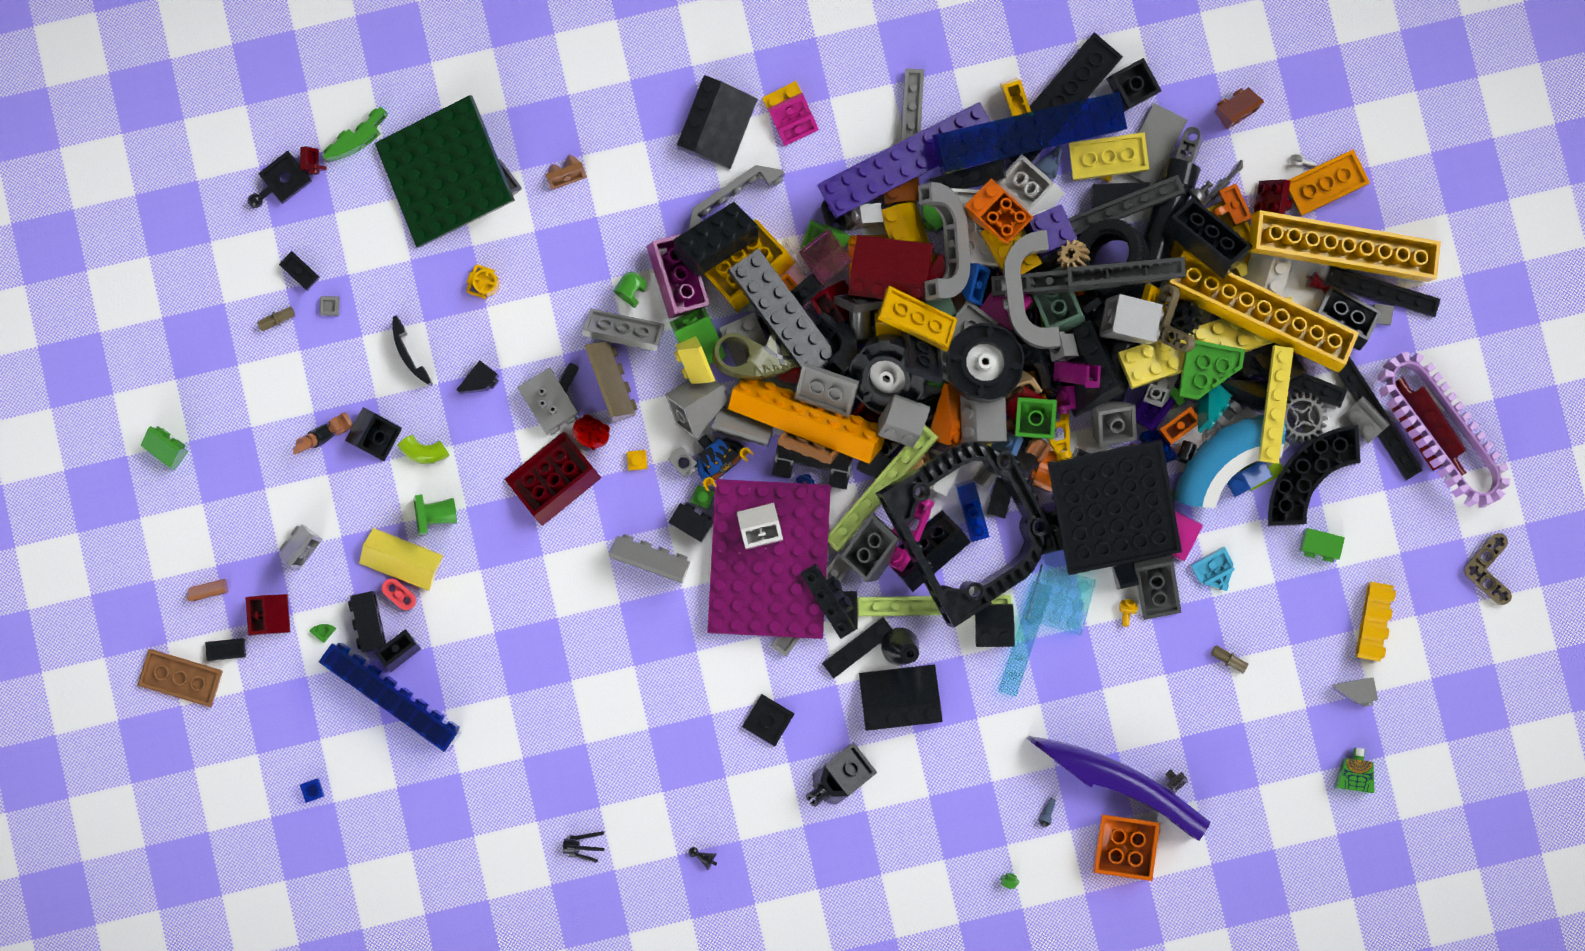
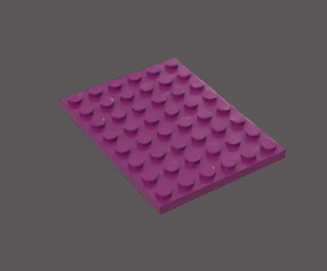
(763, 586)

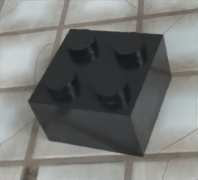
(1134, 83)

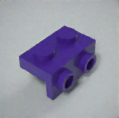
(1151, 415)

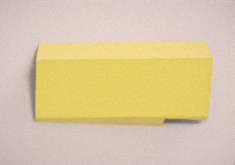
(400, 559)

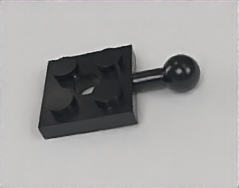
(281, 190)

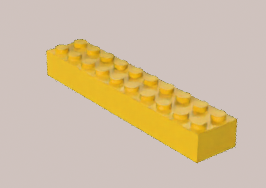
(1344, 246)
(1266, 314)

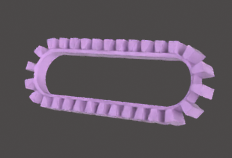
(1473, 497)

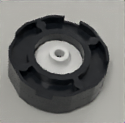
(882, 373)
(980, 381)

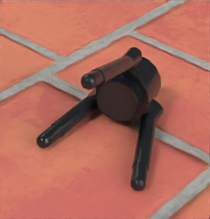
(572, 846)

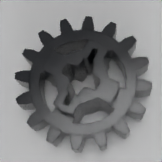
(1186, 317)

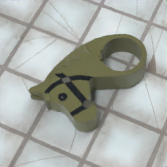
(761, 361)

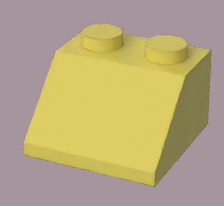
(694, 361)

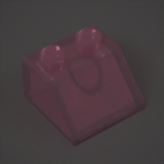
(825, 256)

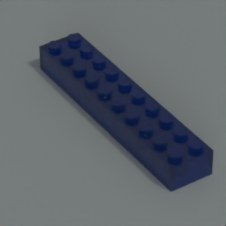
(1029, 132)

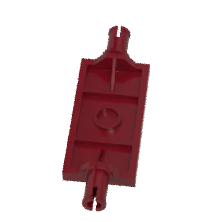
(1434, 421)

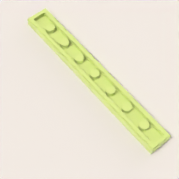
(868, 502)
(906, 605)

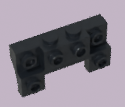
(839, 468)

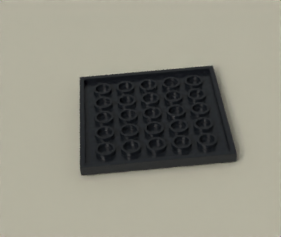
(1114, 507)

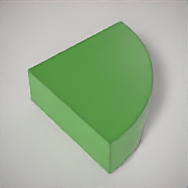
(323, 631)

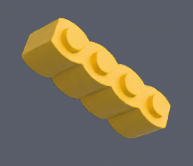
(1374, 621)

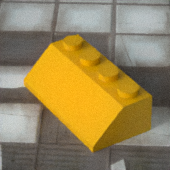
(904, 223)

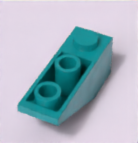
(1212, 407)

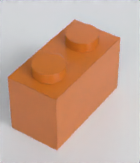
(1179, 426)

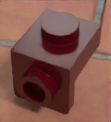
(310, 160)

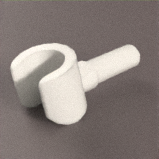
(1300, 160)

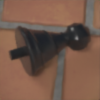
(706, 859)

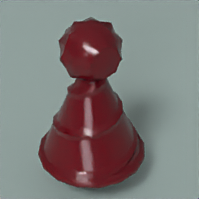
(1315, 281)

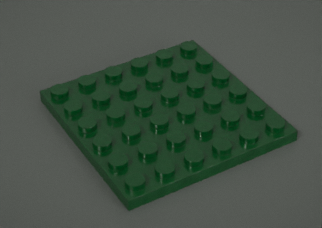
(444, 171)

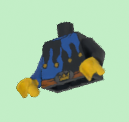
(718, 458)

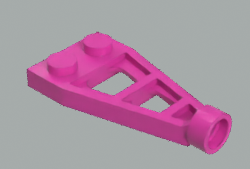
(901, 557)

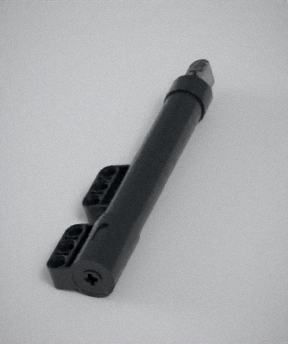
(1158, 241)

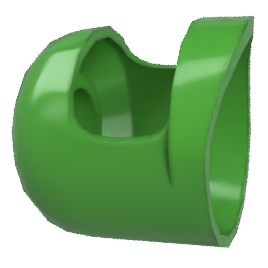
(627, 287)

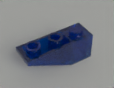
(972, 510)

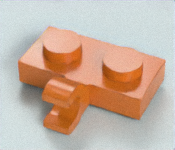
(1233, 205)

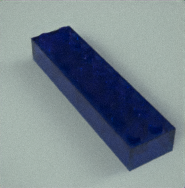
(390, 697)

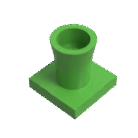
(433, 513)

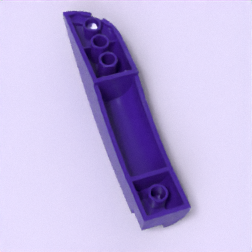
(1106, 772)

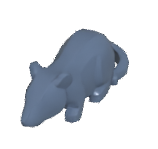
(1049, 165)

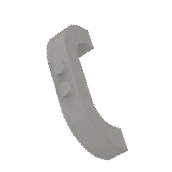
(955, 241)
(1014, 302)

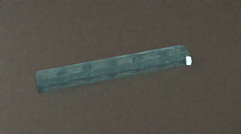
(1020, 653)

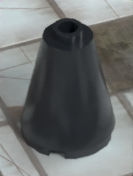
(900, 646)

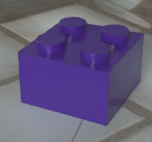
(1057, 226)

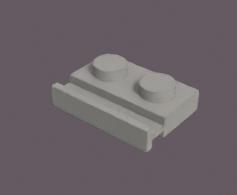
(1367, 418)

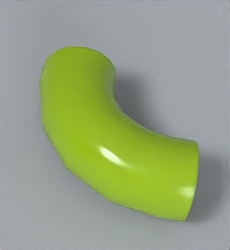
(423, 453)

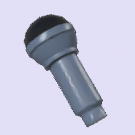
(1045, 819)

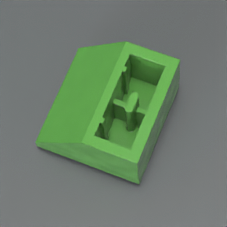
(160, 445)

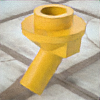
(1127, 607)

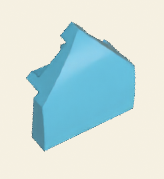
(1214, 569)

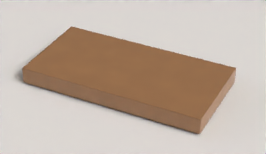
(180, 678)

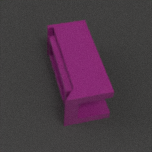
(1077, 373)

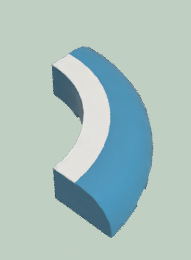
(1219, 461)

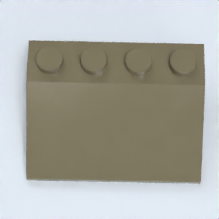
(610, 380)

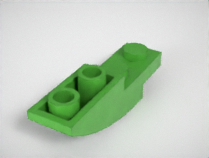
(350, 142)

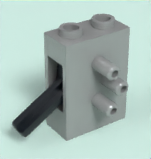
(549, 399)

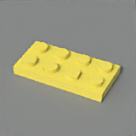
(1109, 156)

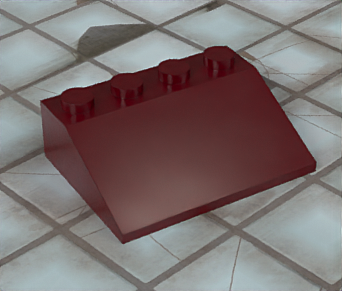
(892, 263)
(552, 478)

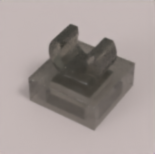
(1175, 781)

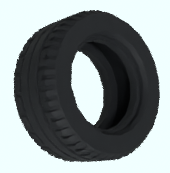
(1113, 230)

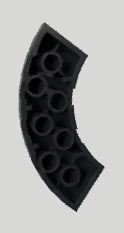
(1307, 470)

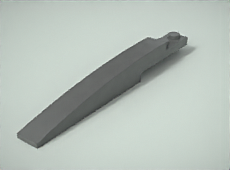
(1097, 276)

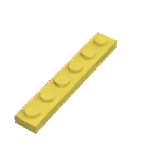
(1275, 404)

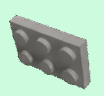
(826, 389)

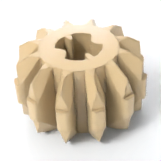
(1073, 254)

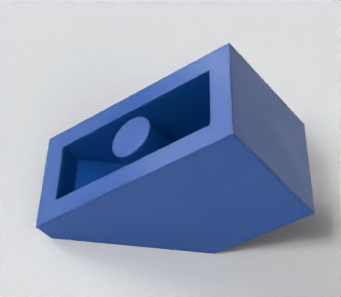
(976, 284)
(1249, 478)

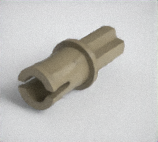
(276, 318)
(1229, 659)

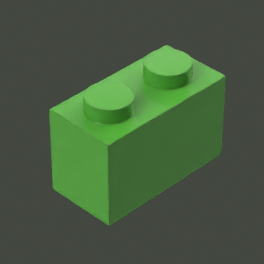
(1321, 544)

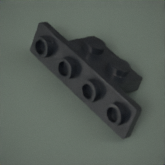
(831, 599)

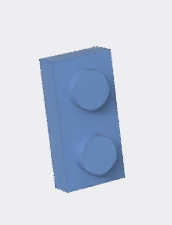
(1011, 445)

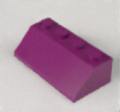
(678, 285)

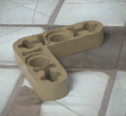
(1165, 326)
(1482, 568)

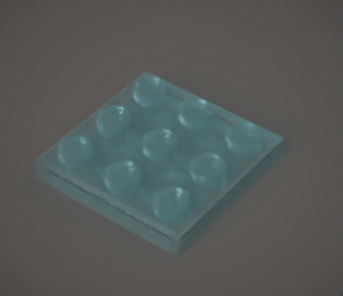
(1061, 599)

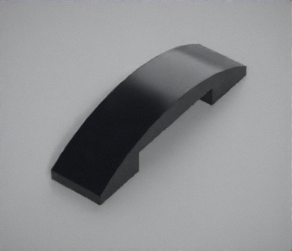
(398, 332)

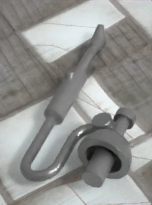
(1201, 194)

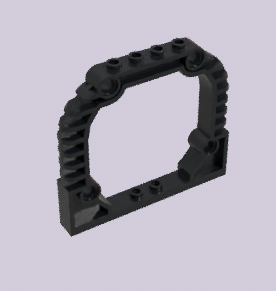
(900, 504)

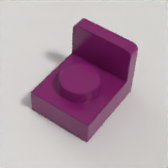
(1065, 399)

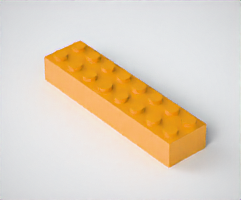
(779, 409)

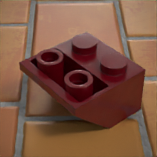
(825, 302)
(267, 614)

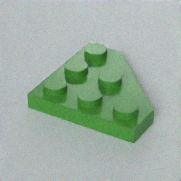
(1208, 367)

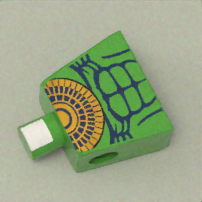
(1356, 773)

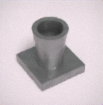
(859, 313)

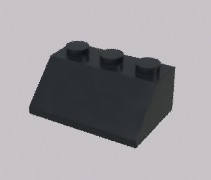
(1349, 312)

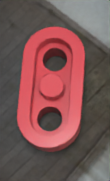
(399, 594)

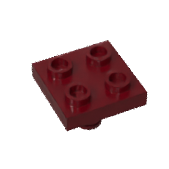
(1273, 196)

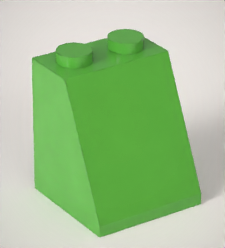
(699, 325)

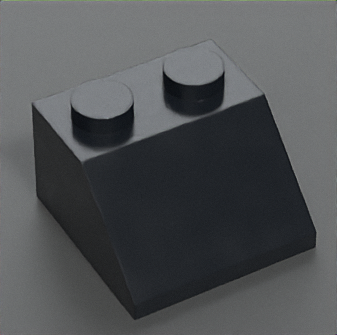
(373, 434)
(995, 626)

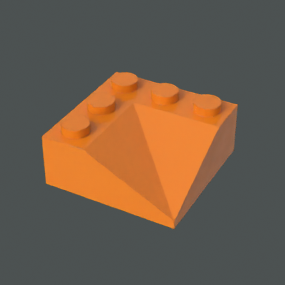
(1126, 847)

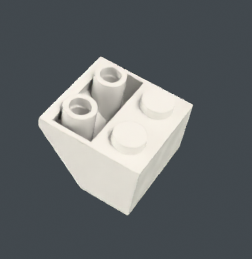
(759, 526)

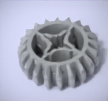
(1294, 412)

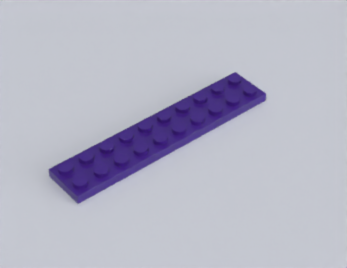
(893, 165)

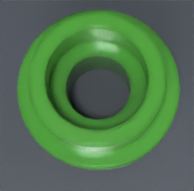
(1009, 881)

